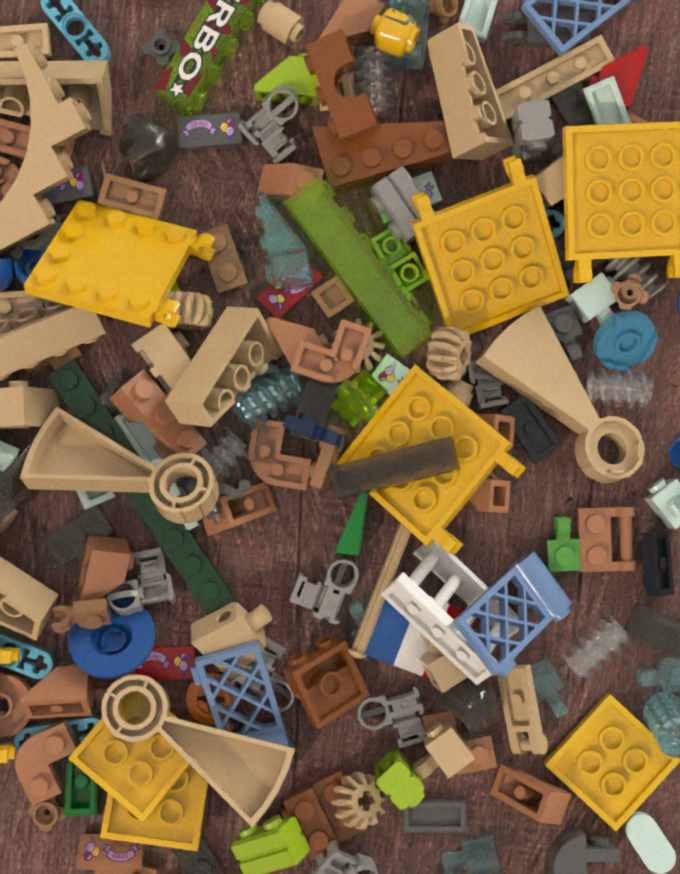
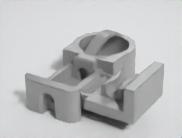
(265, 126)
(487, 388)
(152, 583)
(323, 596)
(269, 658)
(403, 714)
(339, 862)

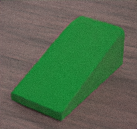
(352, 535)
(81, 793)

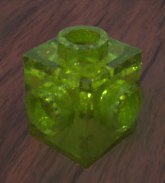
(353, 401)

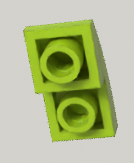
(403, 261)

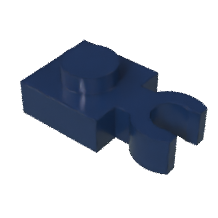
(307, 426)

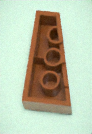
(380, 152)

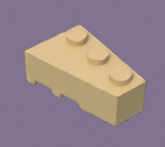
(165, 355)
(25, 405)

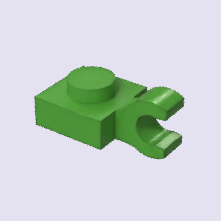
(563, 551)

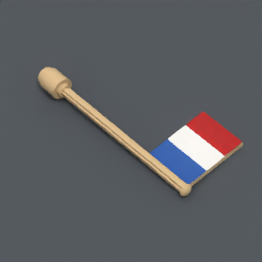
(383, 630)

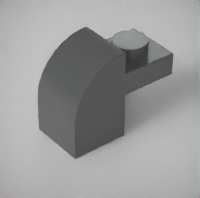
(572, 851)

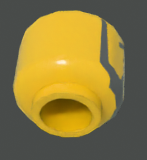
(395, 32)

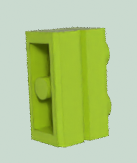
(399, 780)
(270, 846)

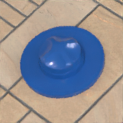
(115, 647)

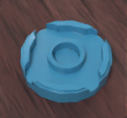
(625, 340)

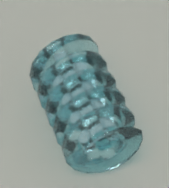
(266, 396)
(663, 719)

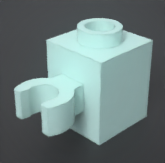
(593, 299)
(665, 501)

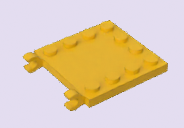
(621, 194)
(490, 253)
(117, 264)
(420, 413)

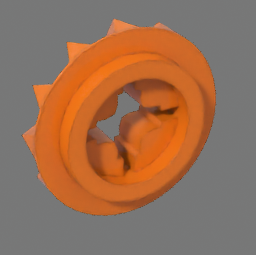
(200, 708)

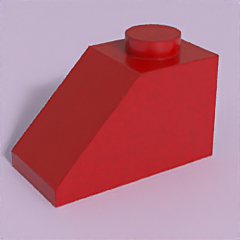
(626, 73)

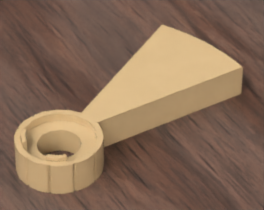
(536, 366)
(82, 459)
(237, 766)

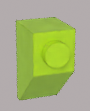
(290, 73)

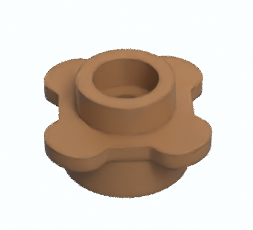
(442, 9)
(627, 301)
(45, 821)

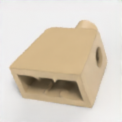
(230, 628)

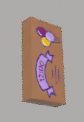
(108, 854)

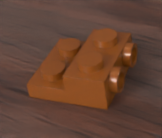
(325, 680)
(316, 814)

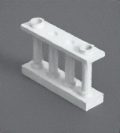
(428, 614)

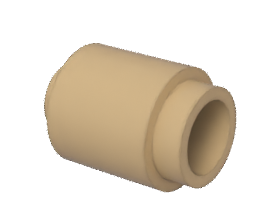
(281, 22)

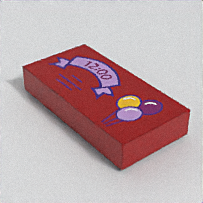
(280, 303)
(168, 663)

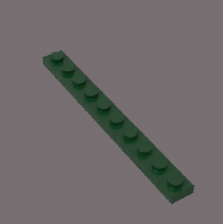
(174, 538)

